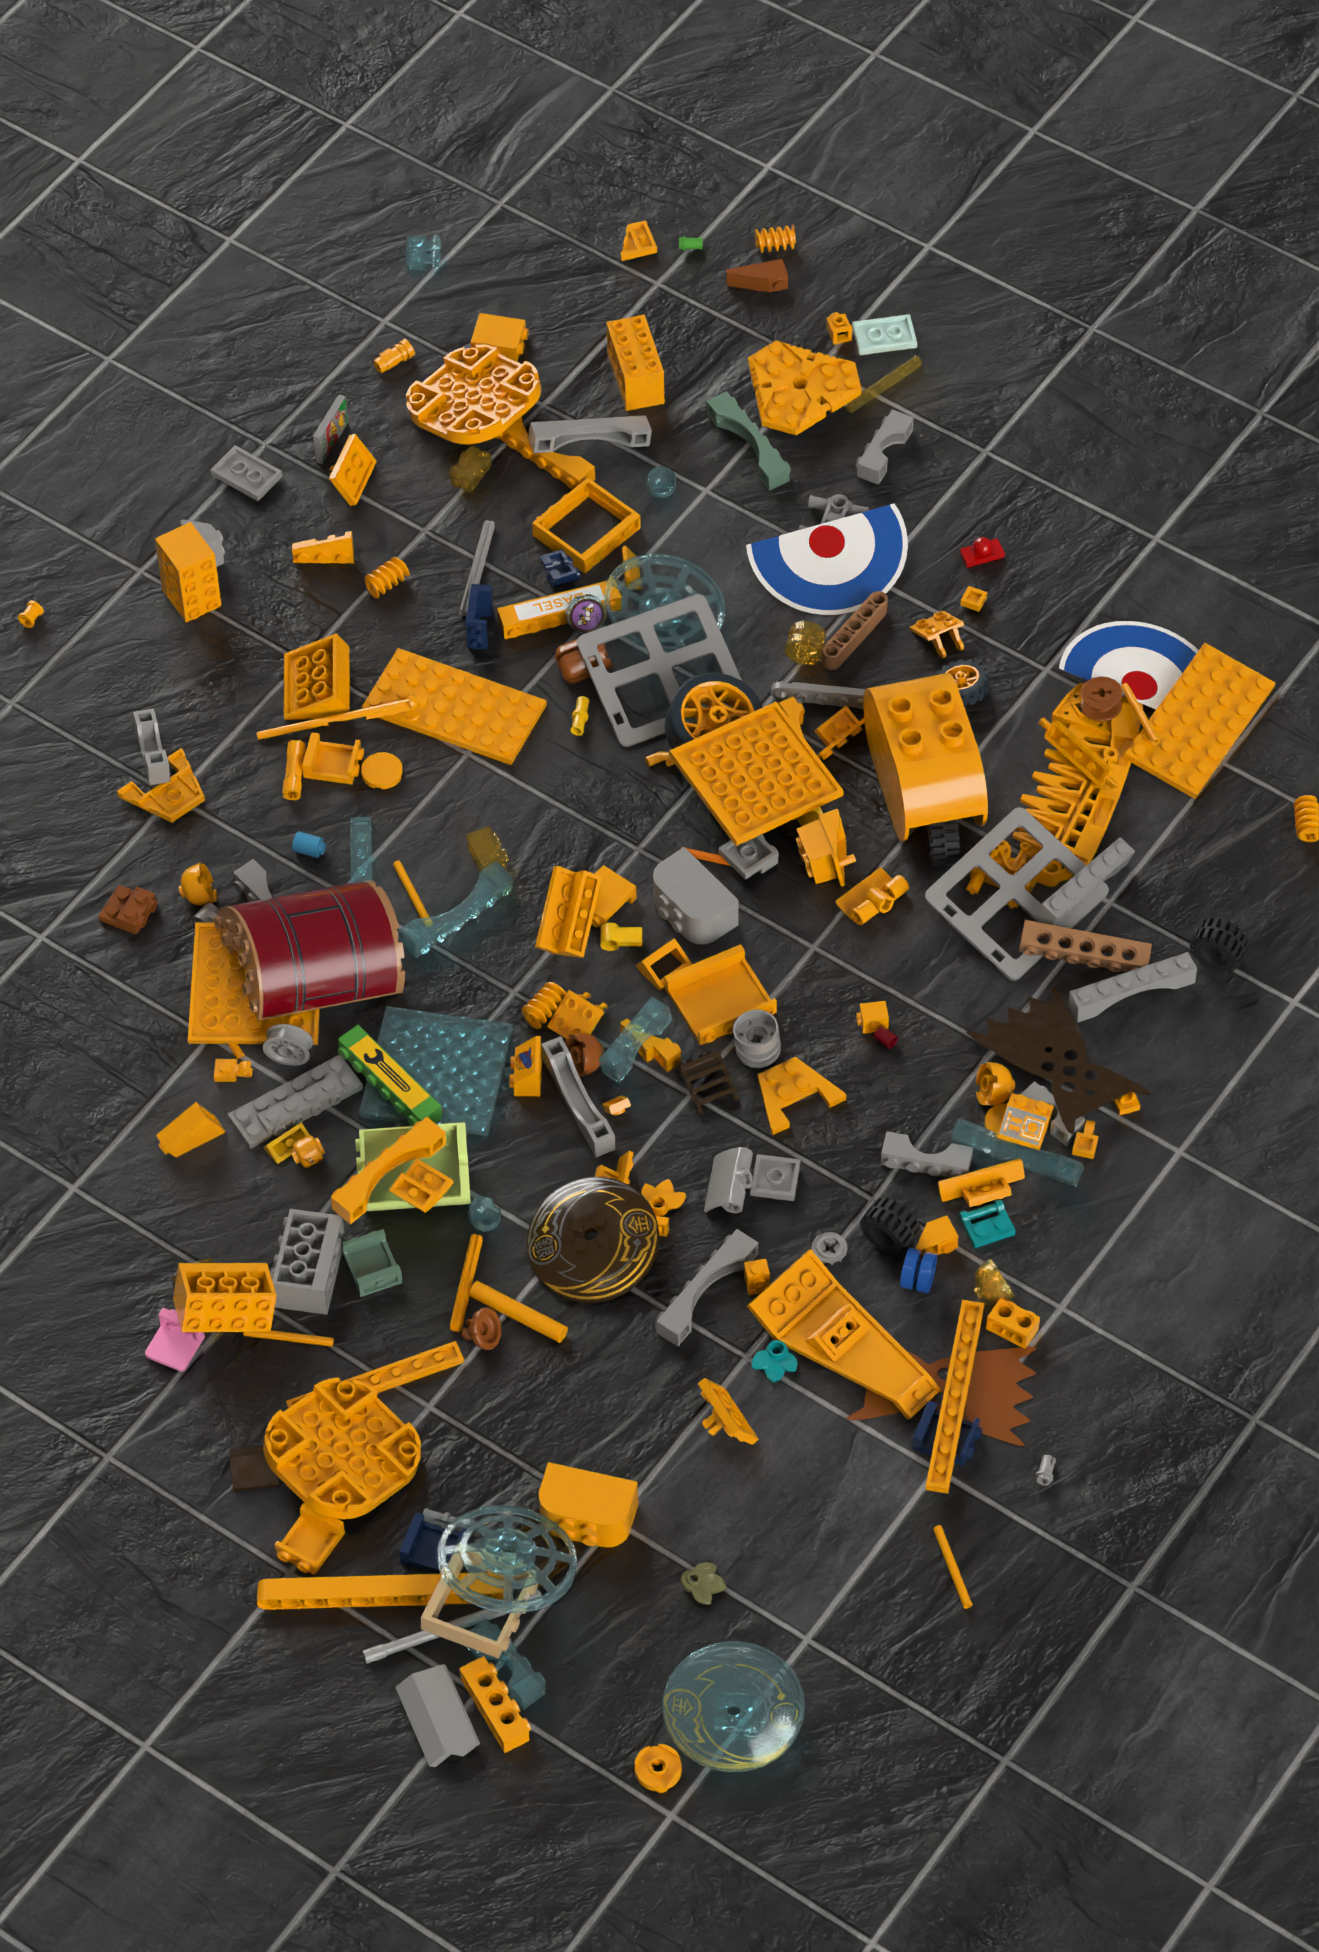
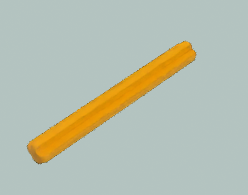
(466, 1283)

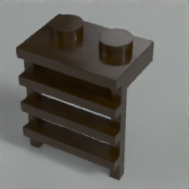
(705, 1065)

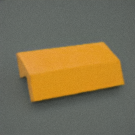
(568, 912)

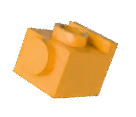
(836, 324)
(756, 1276)

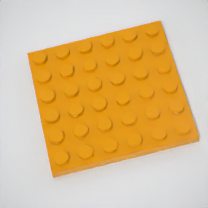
(756, 773)
(217, 1002)

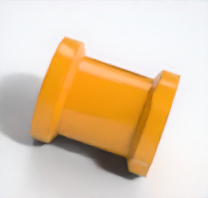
(30, 614)

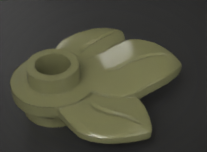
(706, 1582)

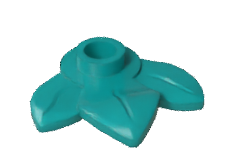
(775, 1363)

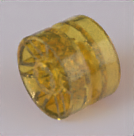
(805, 642)

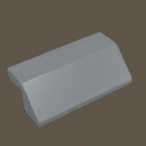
(437, 1714)

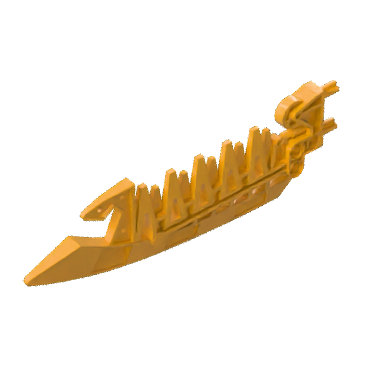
(1118, 734)

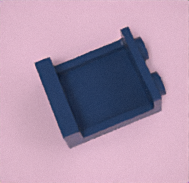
(479, 606)
(926, 1431)
(422, 1543)

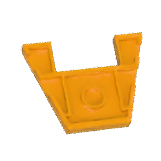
(171, 798)
(789, 1084)

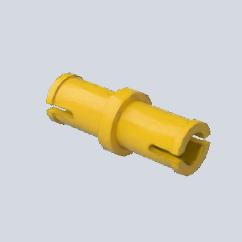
(580, 715)

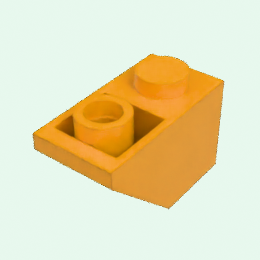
(938, 1237)

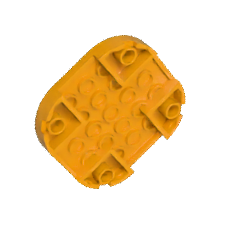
(473, 395)
(342, 1449)

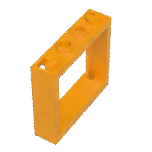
(584, 562)

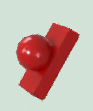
(981, 551)

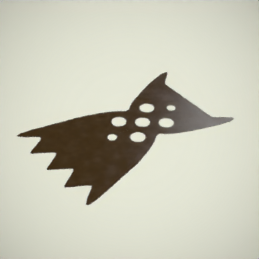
(1053, 1026)

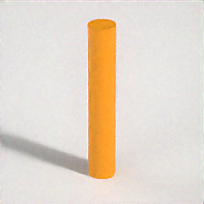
(518, 1311)

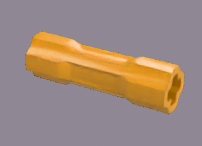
(292, 782)

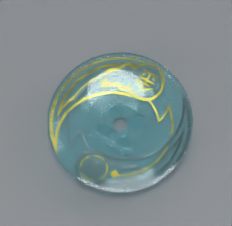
(737, 1677)

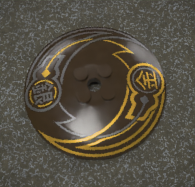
(597, 1267)

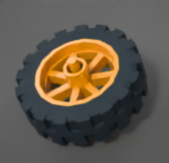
(970, 678)

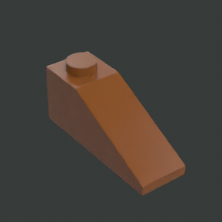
(763, 276)

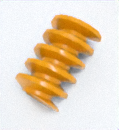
(775, 238)
(385, 576)
(1307, 818)
(543, 1004)

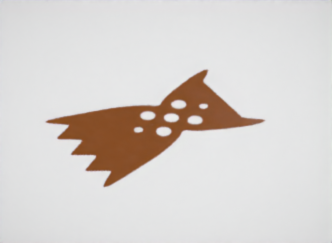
(989, 1396)

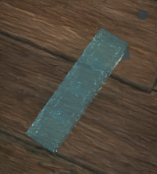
(361, 848)

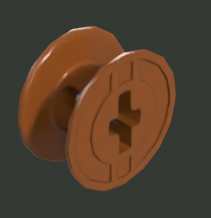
(1101, 698)

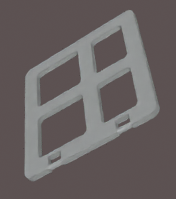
(658, 664)
(1010, 888)

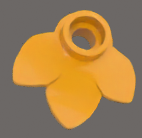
(663, 1196)

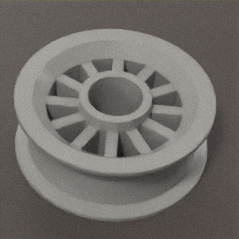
(287, 1044)

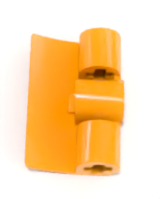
(872, 896)

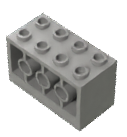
(308, 1261)

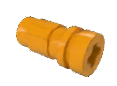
(392, 357)

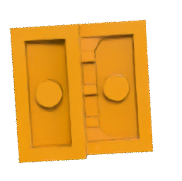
(421, 1186)

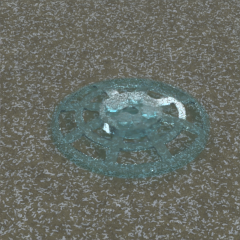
(660, 596)
(507, 1563)

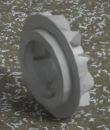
(831, 1240)

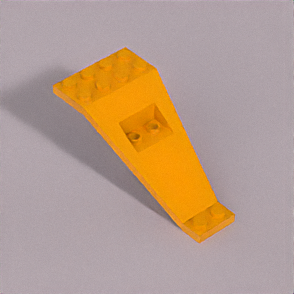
(810, 1307)

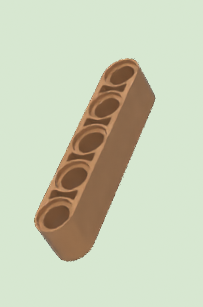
(855, 630)

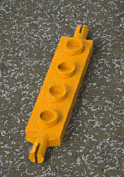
(1078, 753)

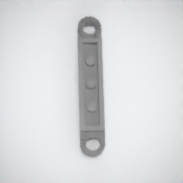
(819, 694)

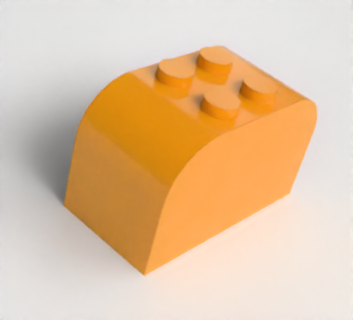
(588, 1504)

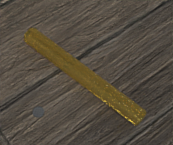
(884, 383)

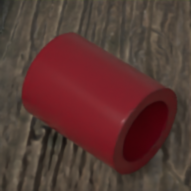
(885, 1037)

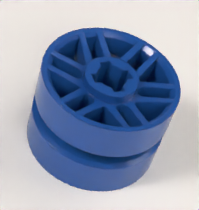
(918, 1270)

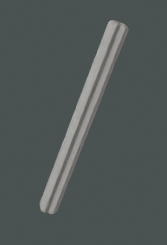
(478, 562)

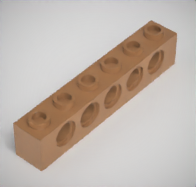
(1076, 939)

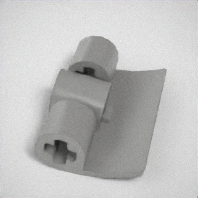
(729, 1180)

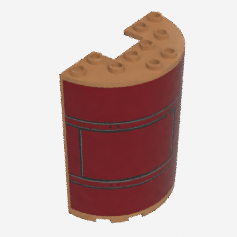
(315, 948)

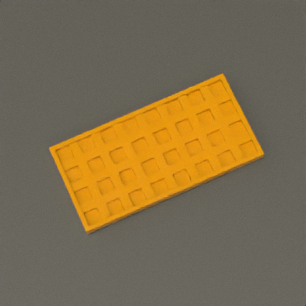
(457, 706)
(1200, 720)

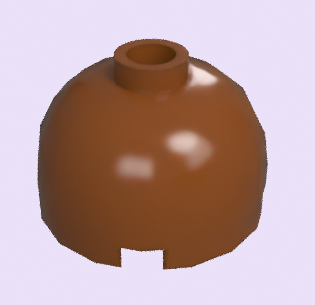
(584, 1052)

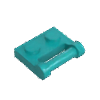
(989, 1229)

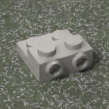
(750, 856)

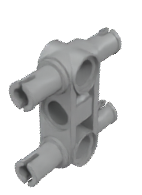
(834, 507)

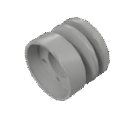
(757, 1038)

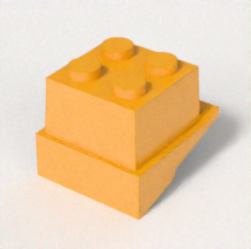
(824, 848)

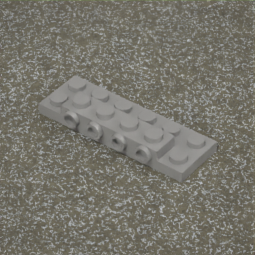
(295, 1101)

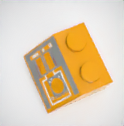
(1025, 1121)

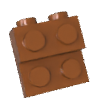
(129, 908)

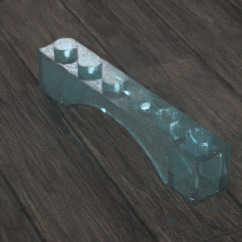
(426, 932)
(1041, 1162)

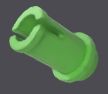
(690, 243)

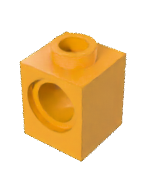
(872, 1016)

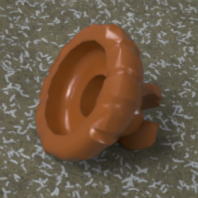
(483, 1329)

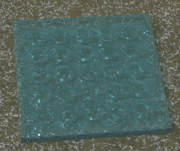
(451, 1058)

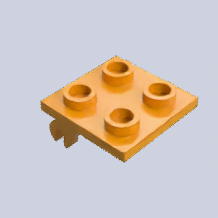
(937, 624)
(576, 1015)

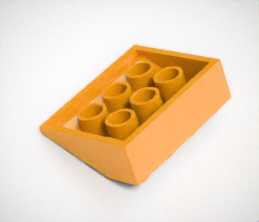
(317, 679)

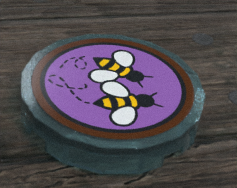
(586, 613)

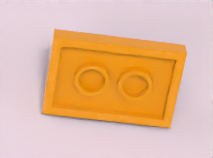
(352, 469)
(725, 1413)

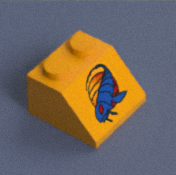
(527, 1068)

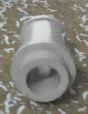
(1044, 1475)

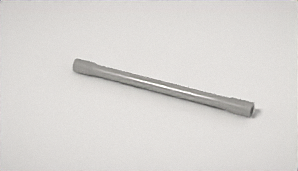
(383, 1650)

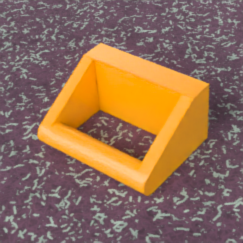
(672, 947)

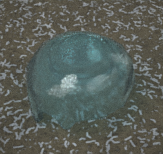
(661, 482)
(484, 1214)

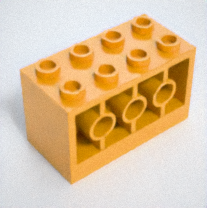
(635, 362)
(188, 572)
(224, 1297)

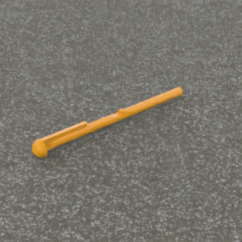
(370, 712)

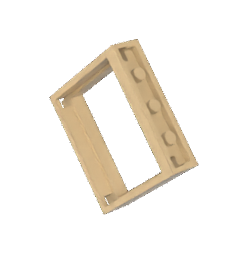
(464, 1637)

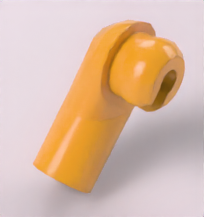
(659, 757)

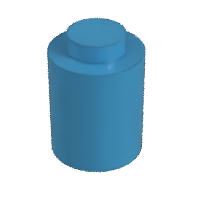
(308, 844)

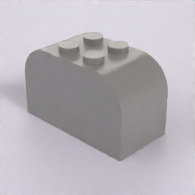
(693, 899)

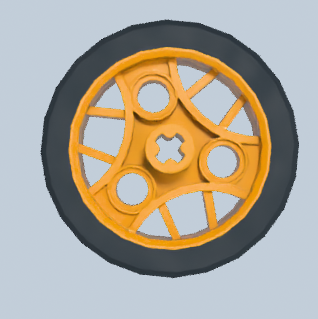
(712, 691)

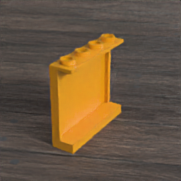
(716, 993)

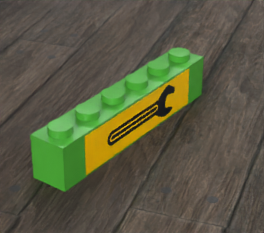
(388, 1077)

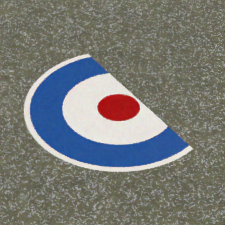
(833, 563)
(1133, 654)

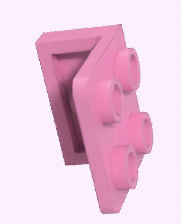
(172, 1345)

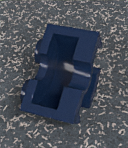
(559, 568)

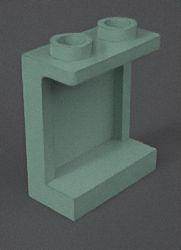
(371, 1263)

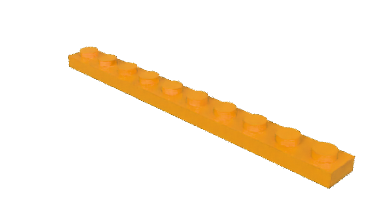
(955, 1397)

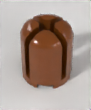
(573, 666)

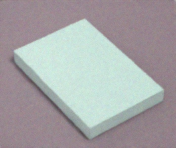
(884, 334)

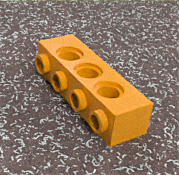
(507, 1735)

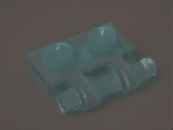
(416, 252)

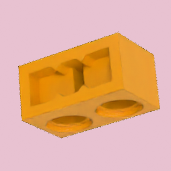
(1011, 1325)

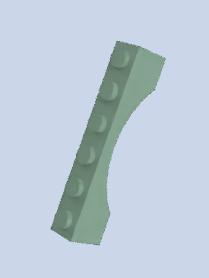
(727, 414)

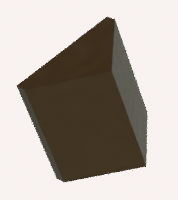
(251, 1469)

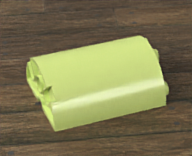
(449, 1160)

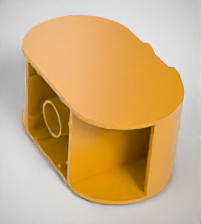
(924, 753)

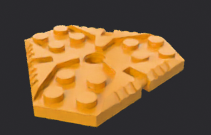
(794, 387)

